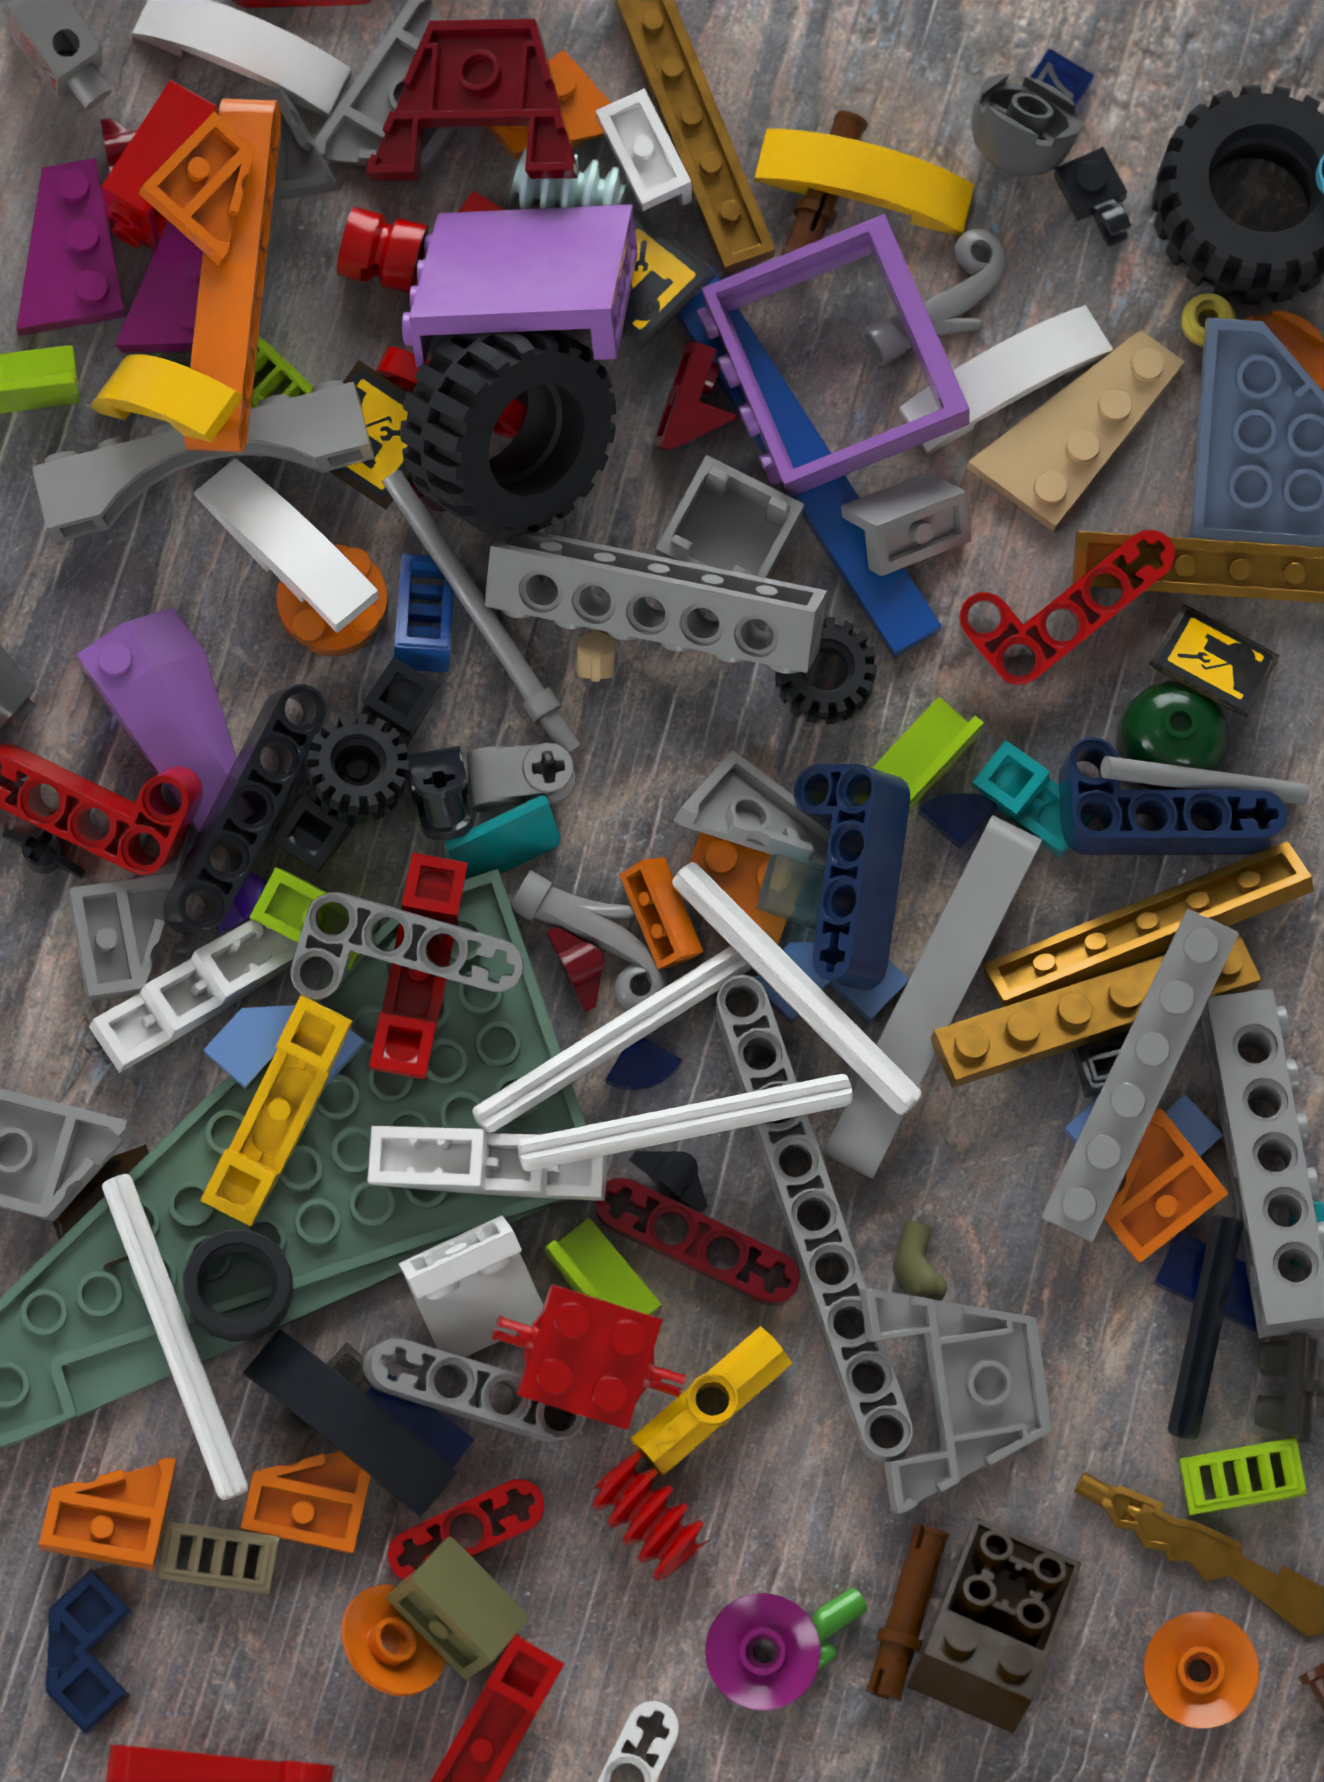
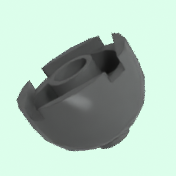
(1023, 126)

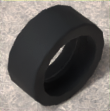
(229, 1242)

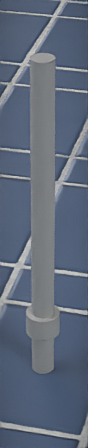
(540, 703)

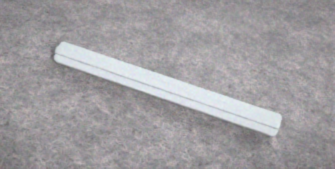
(797, 988)
(609, 1040)
(684, 1122)
(175, 1337)

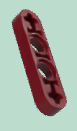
(701, 1233)

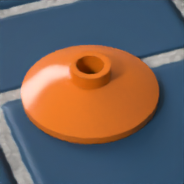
(411, 1660)
(1230, 1665)

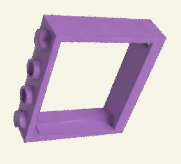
(799, 265)

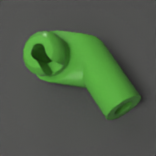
(835, 1616)

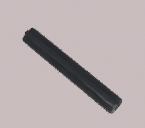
(1205, 1327)

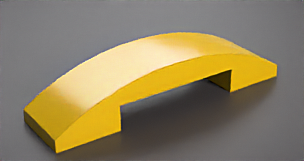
(865, 174)
(167, 392)
(278, 1111)

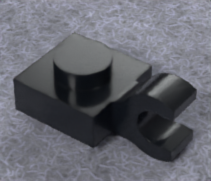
(1095, 190)

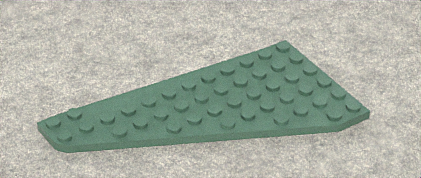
(84, 1332)

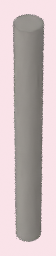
(1199, 779)

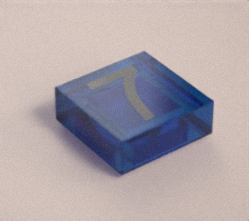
(1063, 75)

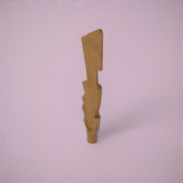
(1209, 1552)

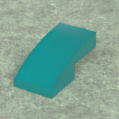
(1025, 795)

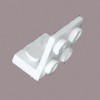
(469, 1284)

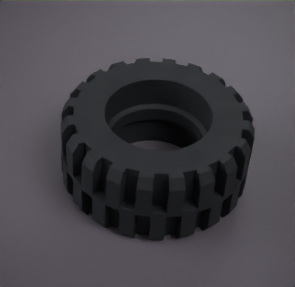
(1198, 230)
(552, 453)

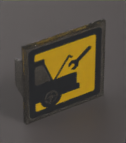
(662, 282)
(1214, 660)

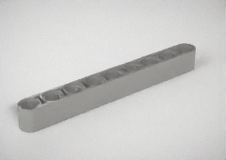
(808, 1245)

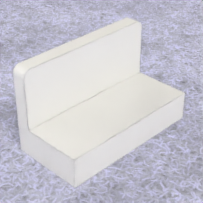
(644, 151)

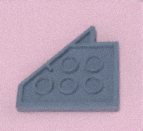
(1257, 441)

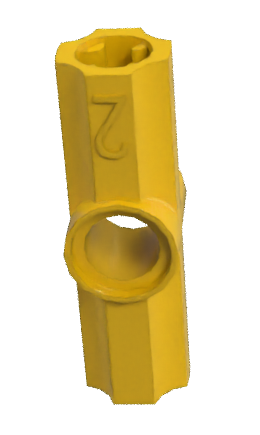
(738, 1375)

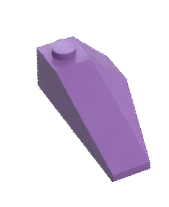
(165, 701)

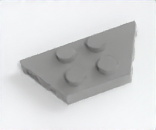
(358, 119)
(51, 1152)

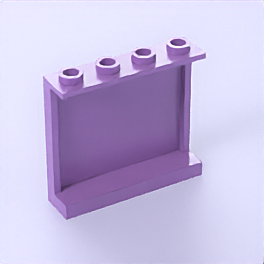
(525, 275)

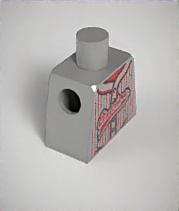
(53, 27)

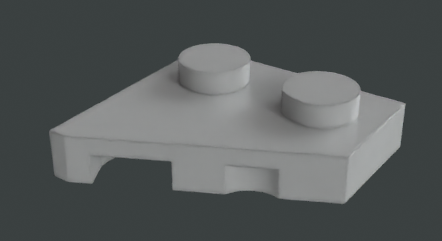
(118, 932)

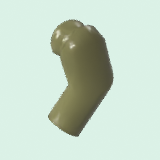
(911, 1266)

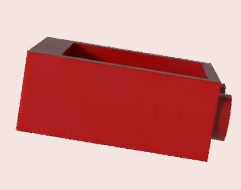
(162, 132)

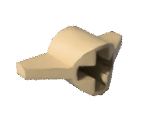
(595, 656)

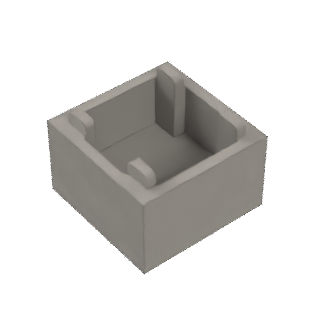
(731, 522)

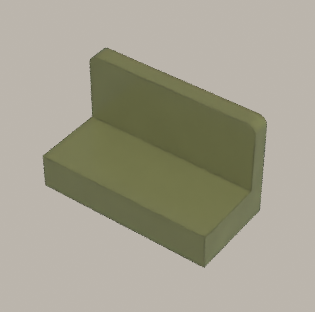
(458, 1608)

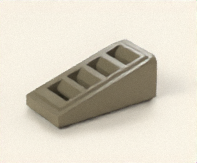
(266, 1564)

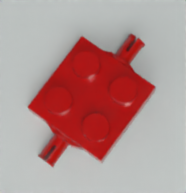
(589, 1356)

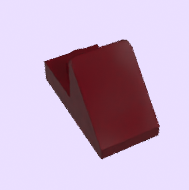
(683, 414)

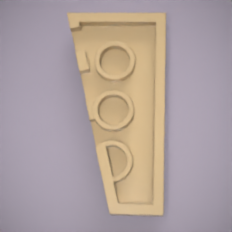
(1069, 439)

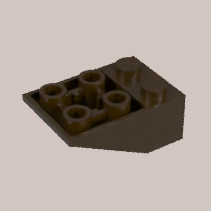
(995, 1626)

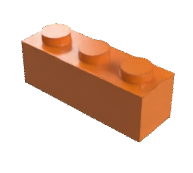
(661, 913)

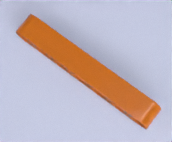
(233, 291)

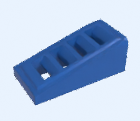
(423, 646)

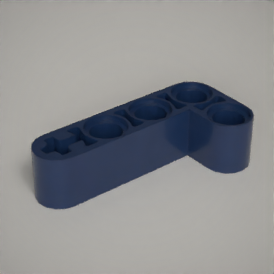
(1167, 807)
(861, 867)

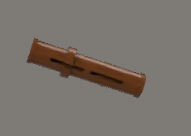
(816, 209)
(903, 1626)

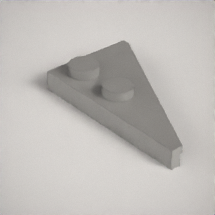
(755, 812)

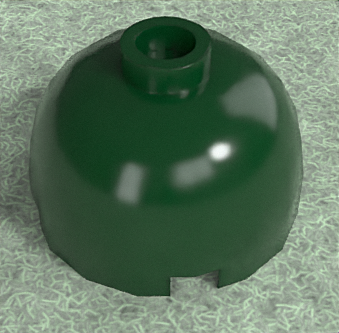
(1173, 728)

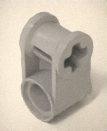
(514, 775)

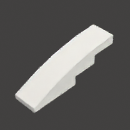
(287, 544)
(193, 992)
(475, 1164)

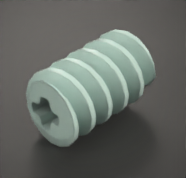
(579, 192)

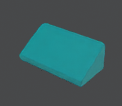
(507, 839)

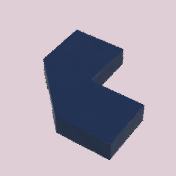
(75, 1628)

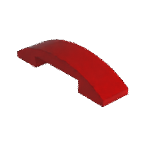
(414, 997)
(500, 1715)

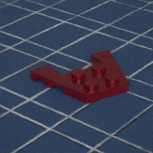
(477, 78)

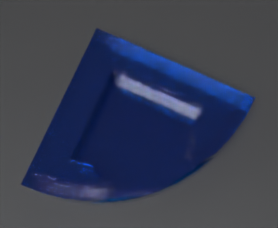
(957, 815)
(642, 1067)

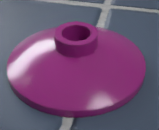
(732, 1655)

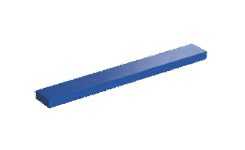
(888, 600)

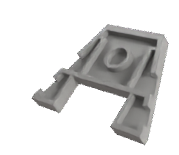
(982, 1381)

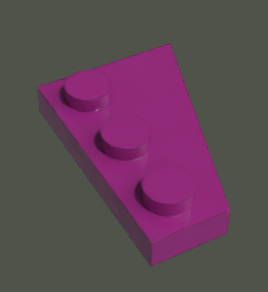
(70, 255)
(166, 300)

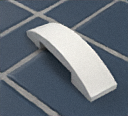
(246, 47)
(1018, 368)

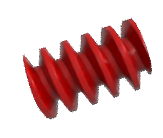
(648, 1516)

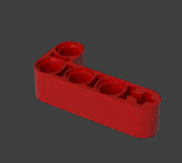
(1075, 600)
(80, 795)
(163, 1765)

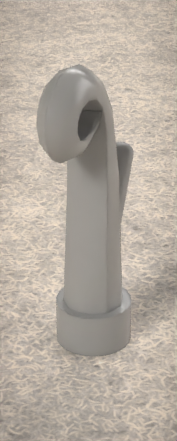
(887, 338)
(592, 923)

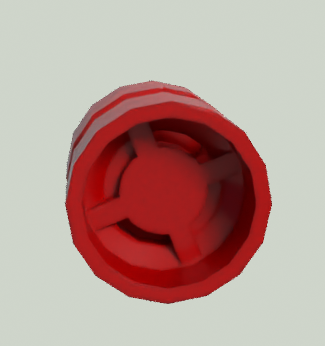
(381, 249)

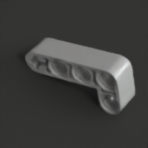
(411, 953)
(473, 1393)

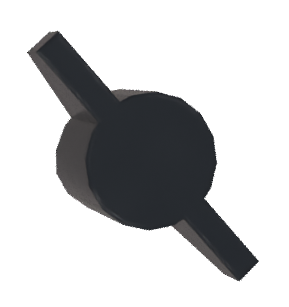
(43, 852)
(674, 1173)

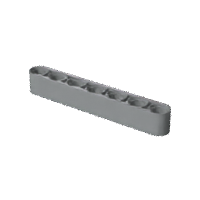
(936, 987)

